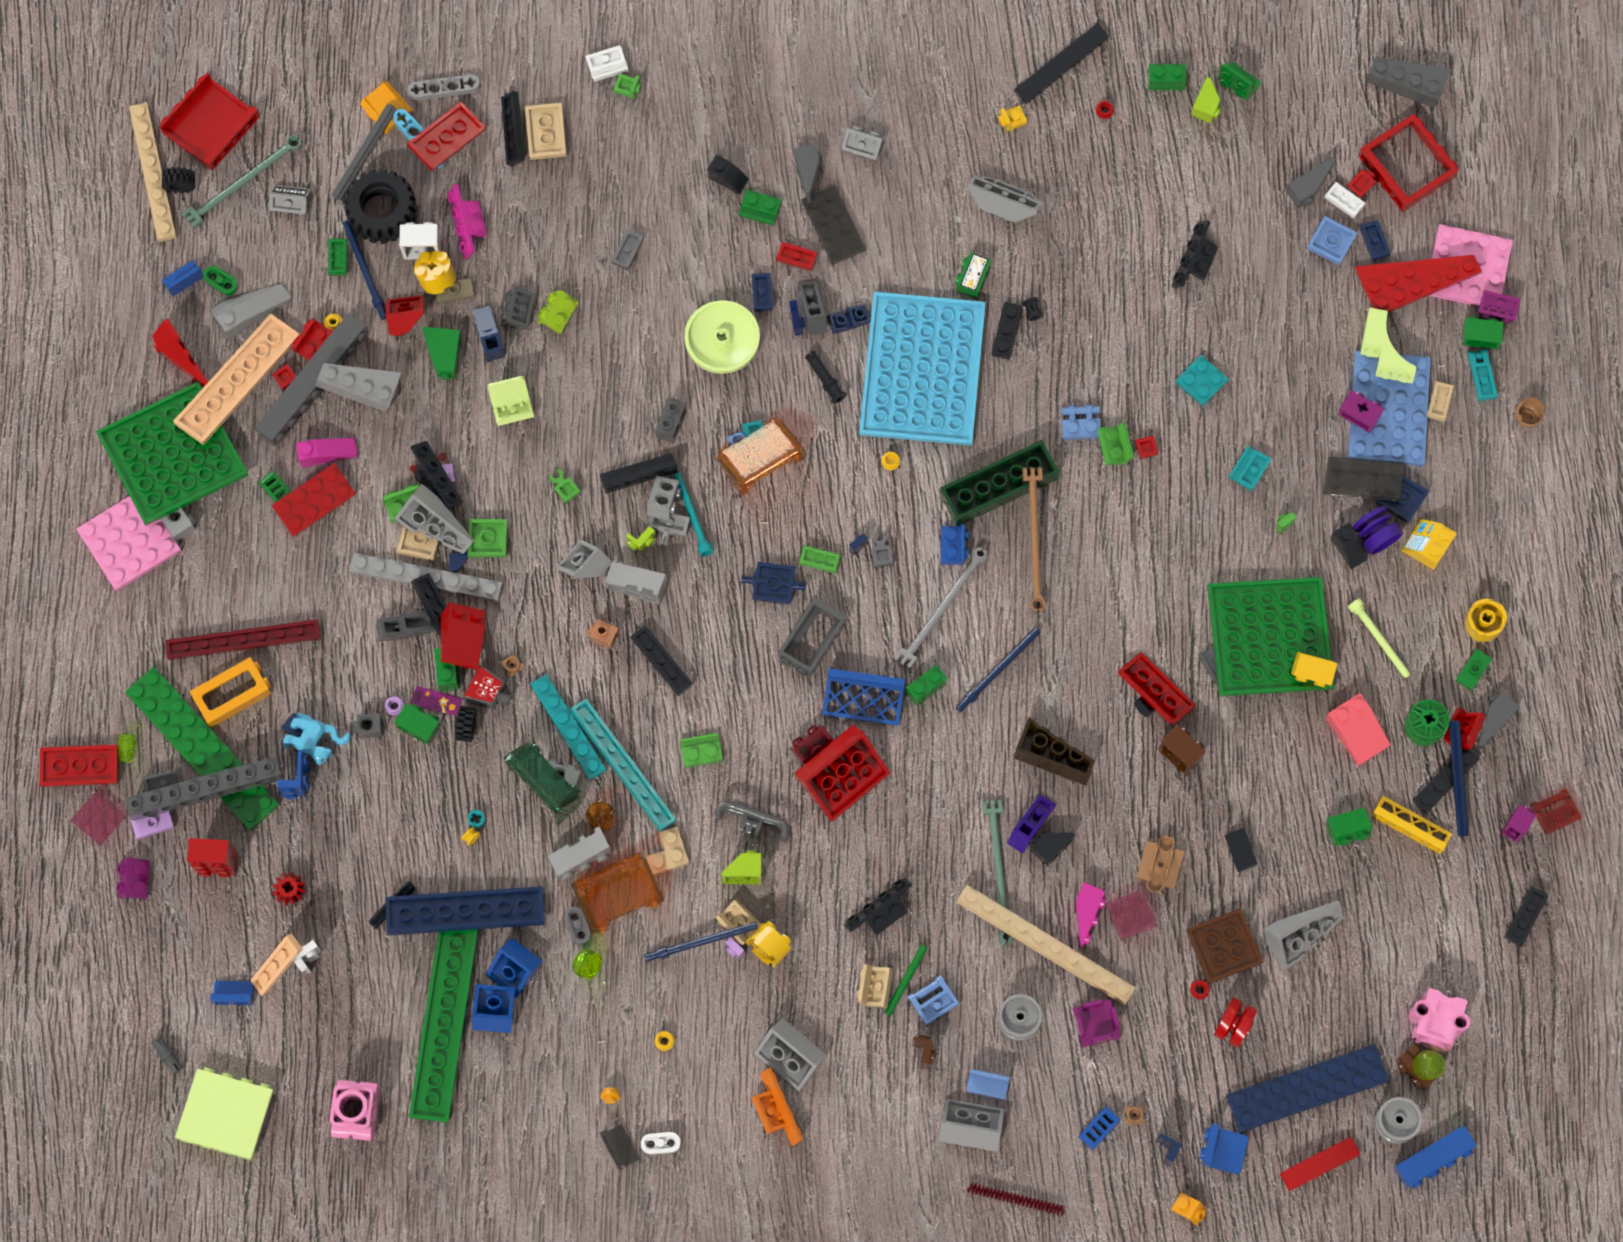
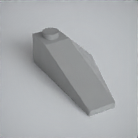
(243, 311)
(429, 516)
(1296, 934)

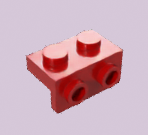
(1470, 727)

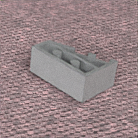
(636, 582)

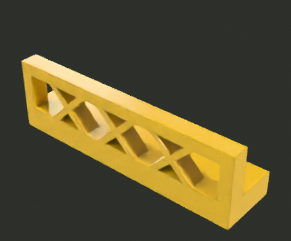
(1410, 829)

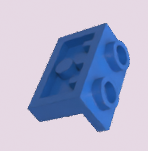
(953, 545)

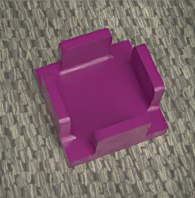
(1097, 1022)

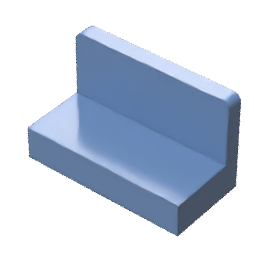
(988, 1084)

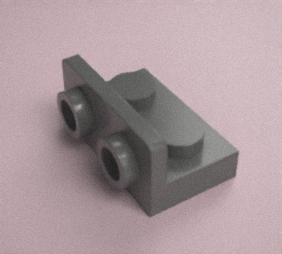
(517, 308)

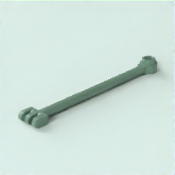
(196, 215)
(992, 811)

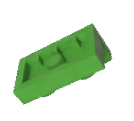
(1115, 444)
(396, 500)

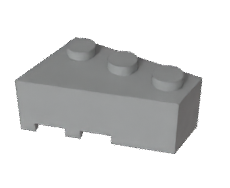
(580, 855)

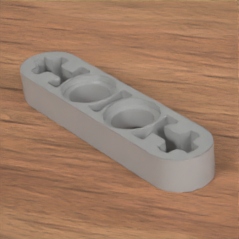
(444, 91)

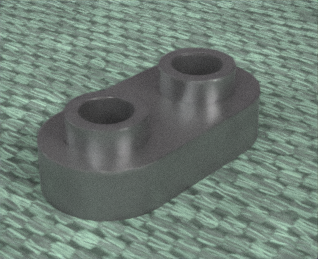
(577, 926)

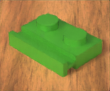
(701, 750)

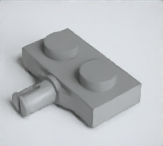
(675, 525)

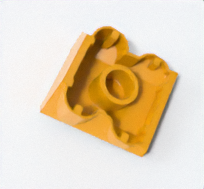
(379, 98)

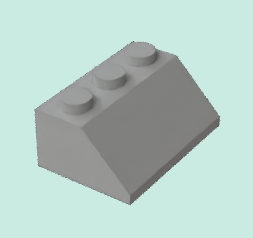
(790, 1054)
(971, 1125)

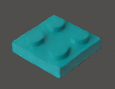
(1201, 380)

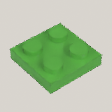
(488, 537)

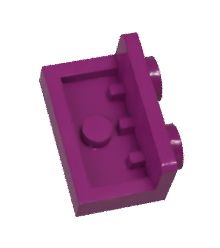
(133, 878)

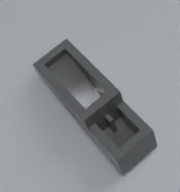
(404, 626)

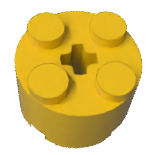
(434, 272)
(1490, 611)
(769, 944)

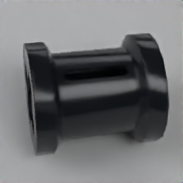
(1028, 304)

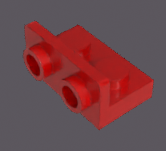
(311, 339)

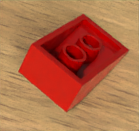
(462, 635)

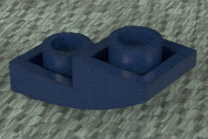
(848, 319)

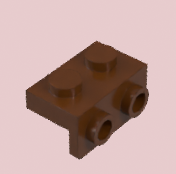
(928, 1054)

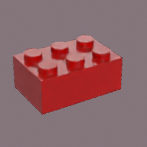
(212, 857)

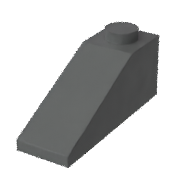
(808, 167)
(1307, 185)
(812, 307)
(1497, 715)

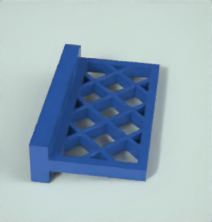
(869, 680)

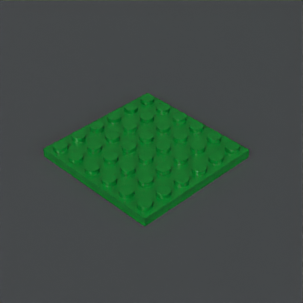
(163, 463)
(1262, 629)

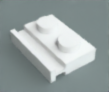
(606, 63)

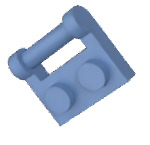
(937, 1005)

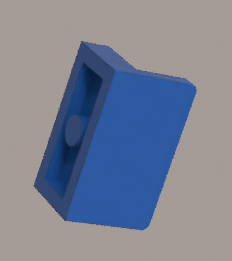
(183, 278)
(233, 993)

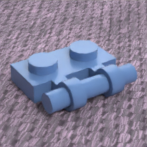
(1080, 428)

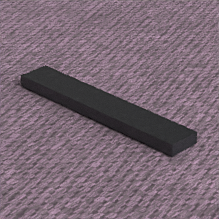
(1061, 63)

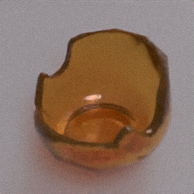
(601, 815)

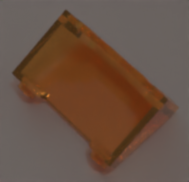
(759, 455)
(617, 891)

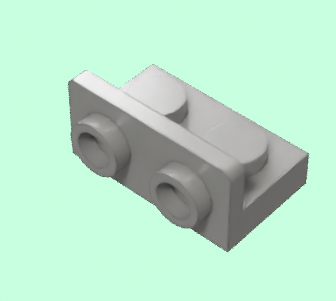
(862, 143)

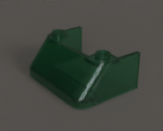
(544, 780)

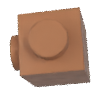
(603, 634)

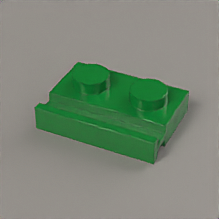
(760, 207)

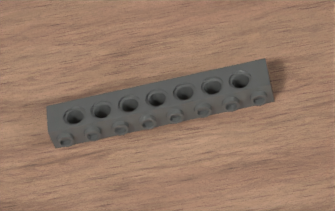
(204, 788)

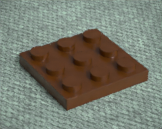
(1224, 946)

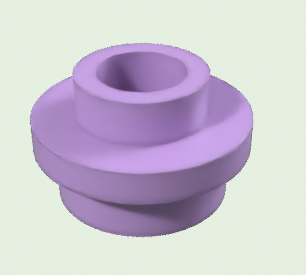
(394, 700)

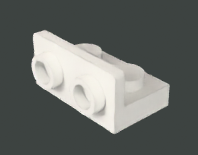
(309, 953)

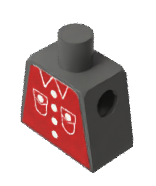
(486, 689)

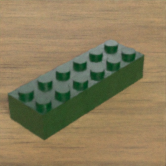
(997, 483)

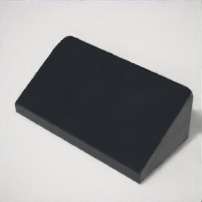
(1241, 850)

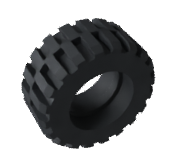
(370, 186)

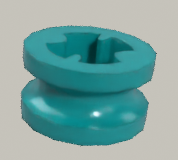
(473, 824)

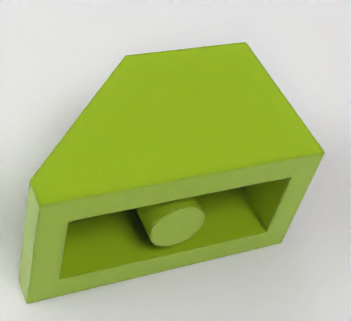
(1207, 103)

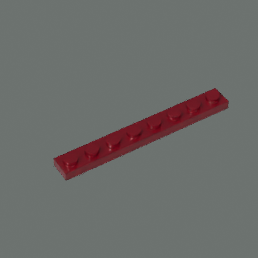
(242, 639)

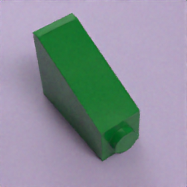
(444, 350)

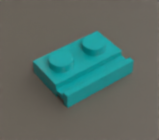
(1249, 468)

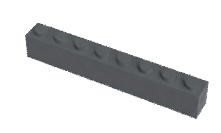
(302, 389)

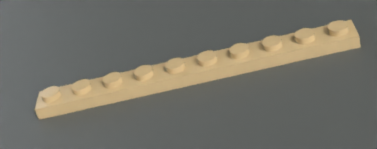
(1045, 945)

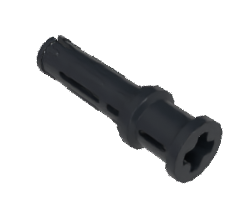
(829, 384)

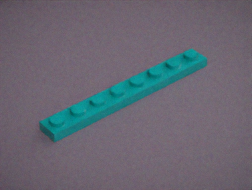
(623, 765)

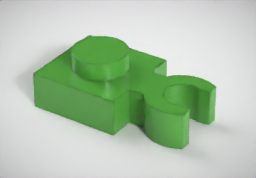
(565, 487)

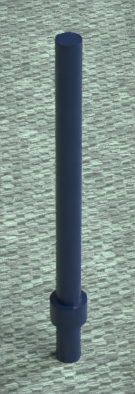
(377, 300)
(972, 695)
(665, 952)

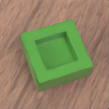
(1285, 521)

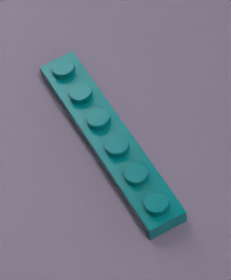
(568, 727)

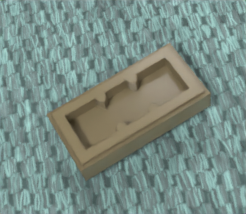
(459, 291)

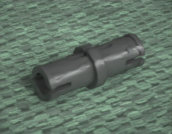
(167, 1055)

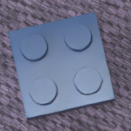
(1331, 240)

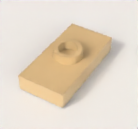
(1440, 401)

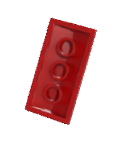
(1156, 689)

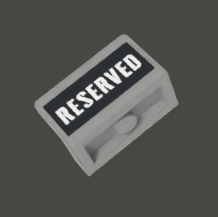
(288, 199)

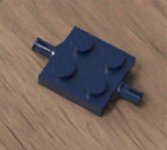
(773, 583)

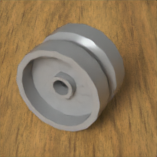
(1019, 1029)
(1396, 1132)

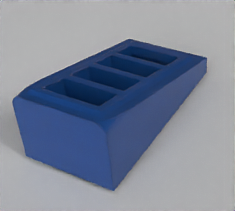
(1106, 1111)

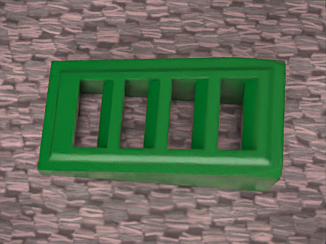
(269, 479)

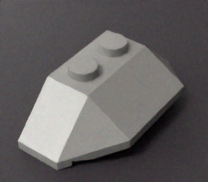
(1003, 199)

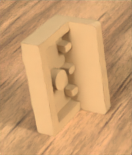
(735, 916)
(874, 986)

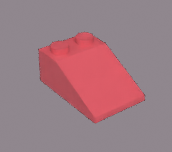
(1358, 729)

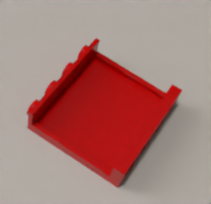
(208, 122)

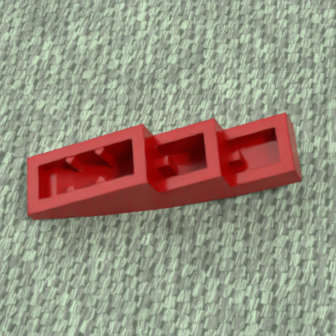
(1320, 1164)

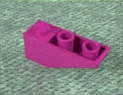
(1086, 907)

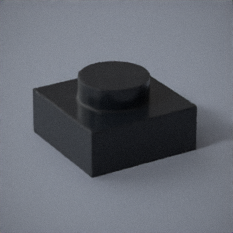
(1144, 707)

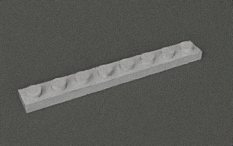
(443, 580)

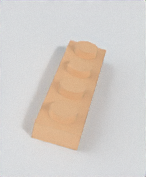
(276, 964)

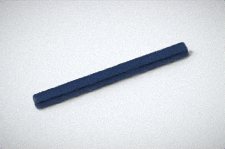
(1458, 778)

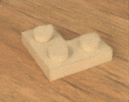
(673, 854)

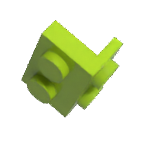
(557, 311)

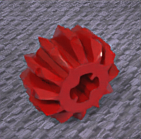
(285, 882)

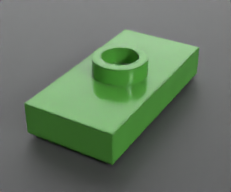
(819, 559)

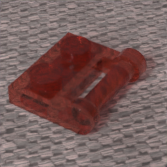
(1557, 817)

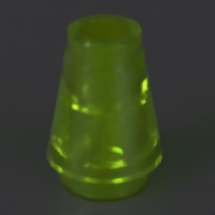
(126, 746)

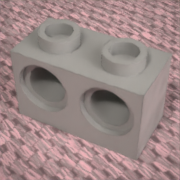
(663, 497)

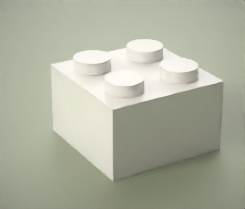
(418, 239)

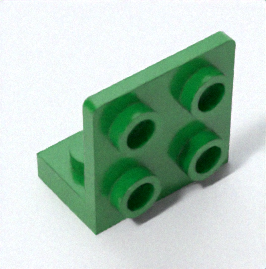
(1238, 80)

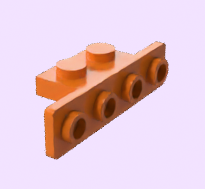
(774, 1109)

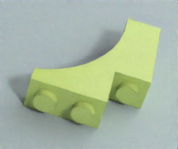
(1377, 344)

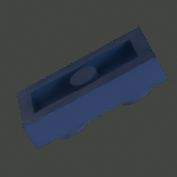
(1375, 240)
(762, 292)

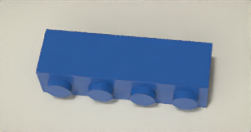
(1434, 1157)

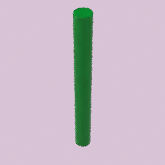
(905, 981)

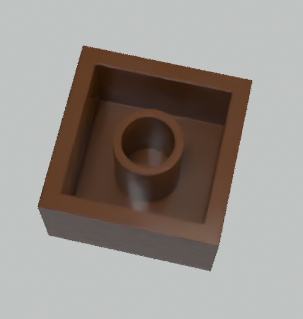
(1182, 750)

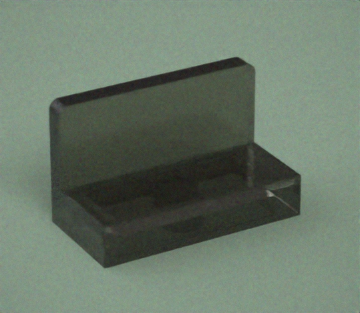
(619, 1146)

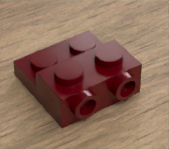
(811, 744)

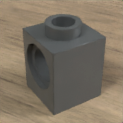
(376, 729)

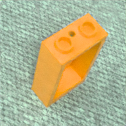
(237, 704)

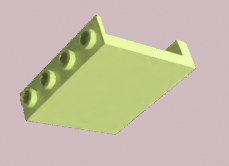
(224, 1113)

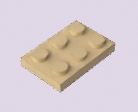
(545, 131)

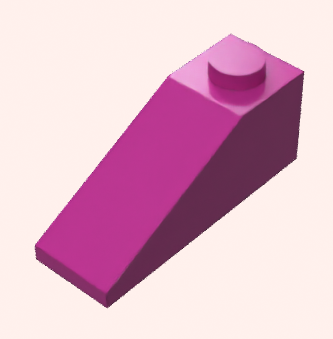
(325, 451)

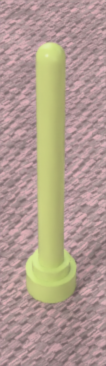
(1358, 608)

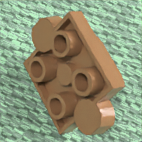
(1160, 864)

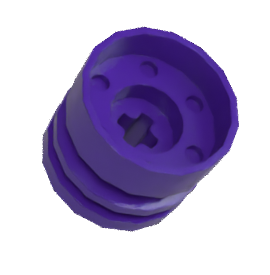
(1377, 530)

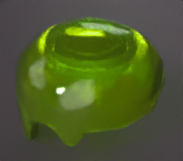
(587, 964)
(1429, 1065)

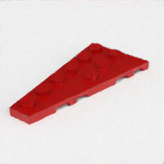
(1402, 283)

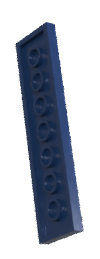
(464, 910)
(1307, 1088)

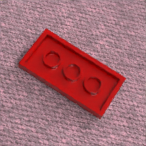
(446, 136)
(313, 500)
(78, 765)

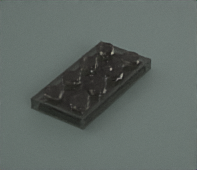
(833, 225)
(1364, 479)

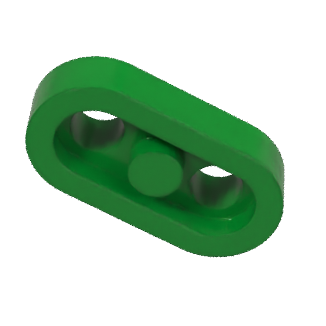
(221, 281)

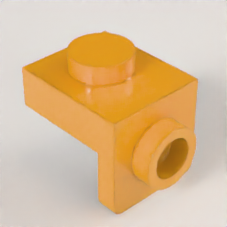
(1189, 1208)

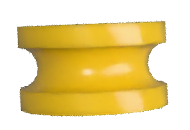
(470, 836)

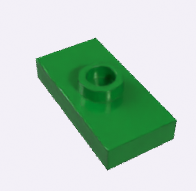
(338, 257)
(1473, 669)

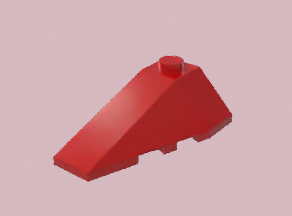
(171, 346)

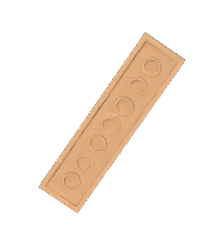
(236, 379)

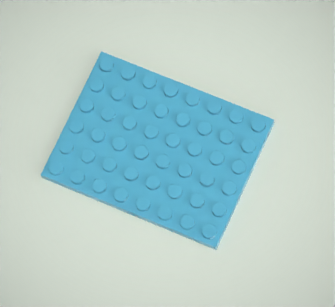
(922, 368)

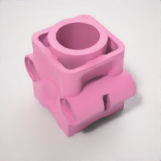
(1437, 1025)
(362, 1126)

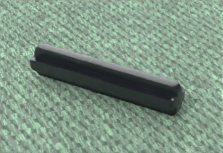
(380, 916)

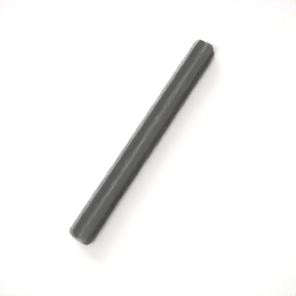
(364, 152)

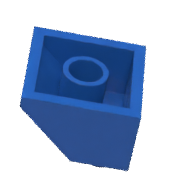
(514, 966)
(493, 1008)

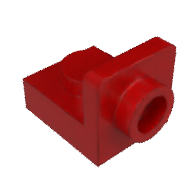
(1363, 182)

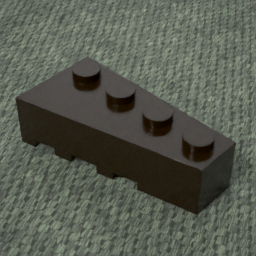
(1052, 754)

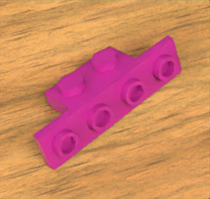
(467, 219)

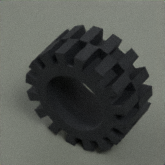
(178, 180)
(466, 724)

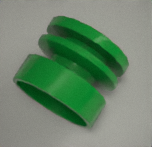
(1421, 732)

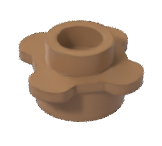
(513, 659)
(1134, 1120)

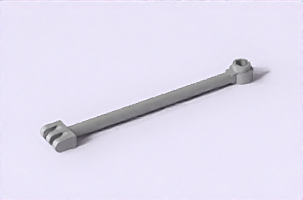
(908, 654)

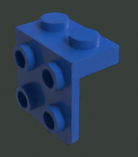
(296, 788)
(1223, 1149)

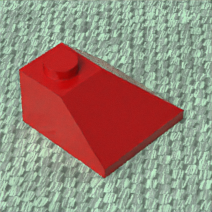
(403, 313)

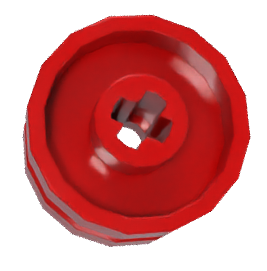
(1237, 1023)

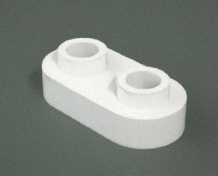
(660, 1141)

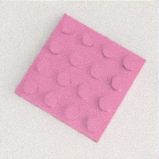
(1491, 254)
(125, 545)

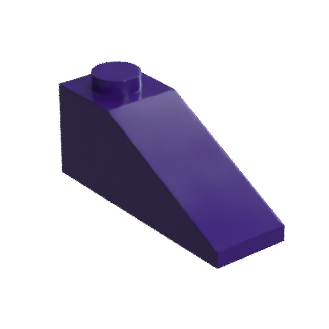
(1031, 823)

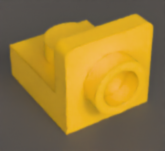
(1012, 118)

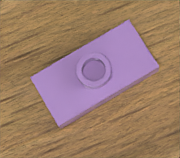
(152, 825)

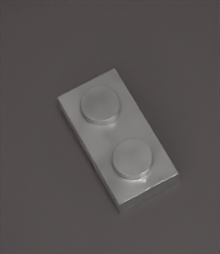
(627, 249)

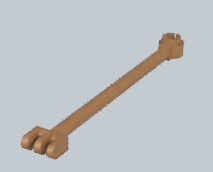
(1032, 478)

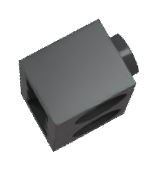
(671, 420)

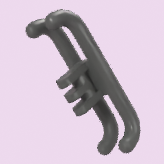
(753, 819)

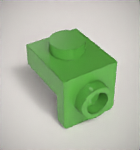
(628, 86)

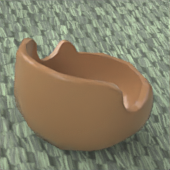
(1529, 412)

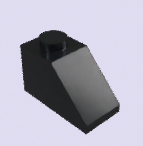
(727, 174)
(1349, 545)
(1051, 846)

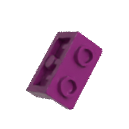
(1498, 306)

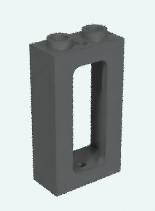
(816, 607)

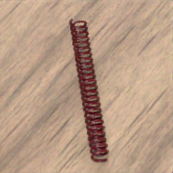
(999, 1194)

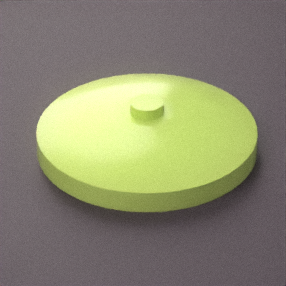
(722, 337)

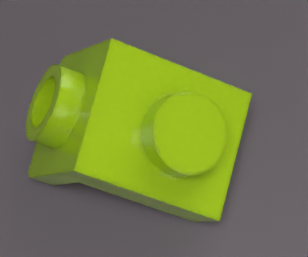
(646, 539)

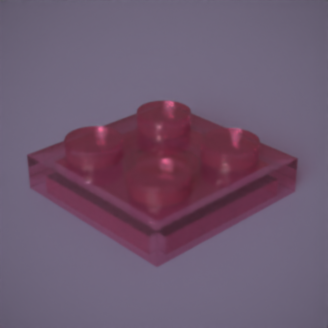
(98, 818)
(1131, 915)

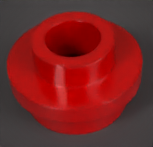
(1104, 105)
(1200, 983)

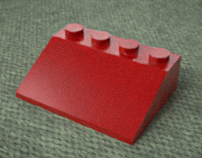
(842, 772)

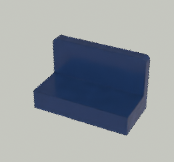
(1171, 1144)

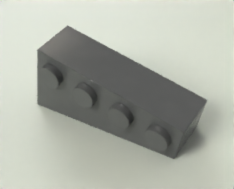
(1409, 79)

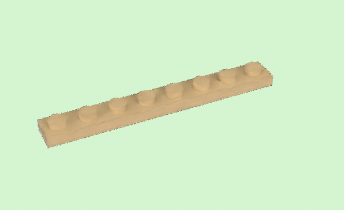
(152, 172)

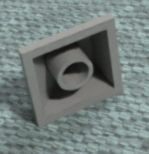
(584, 561)

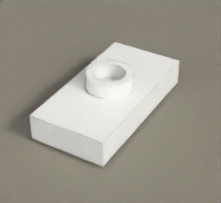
(1344, 200)

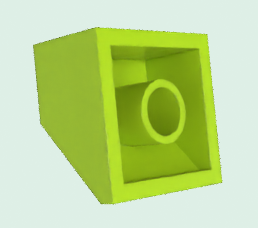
(744, 869)

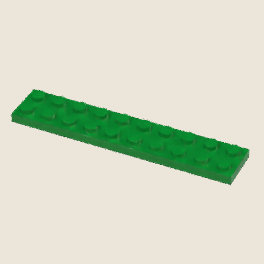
(197, 743)
(443, 1026)

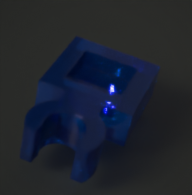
(797, 321)

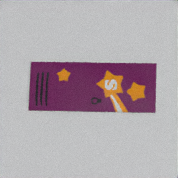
(436, 701)

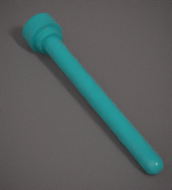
(705, 548)

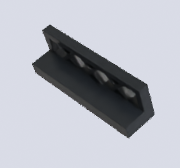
(638, 473)

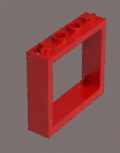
(1386, 179)

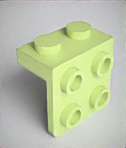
(510, 400)

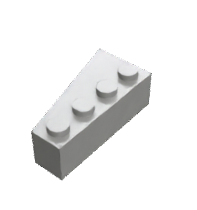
(359, 384)

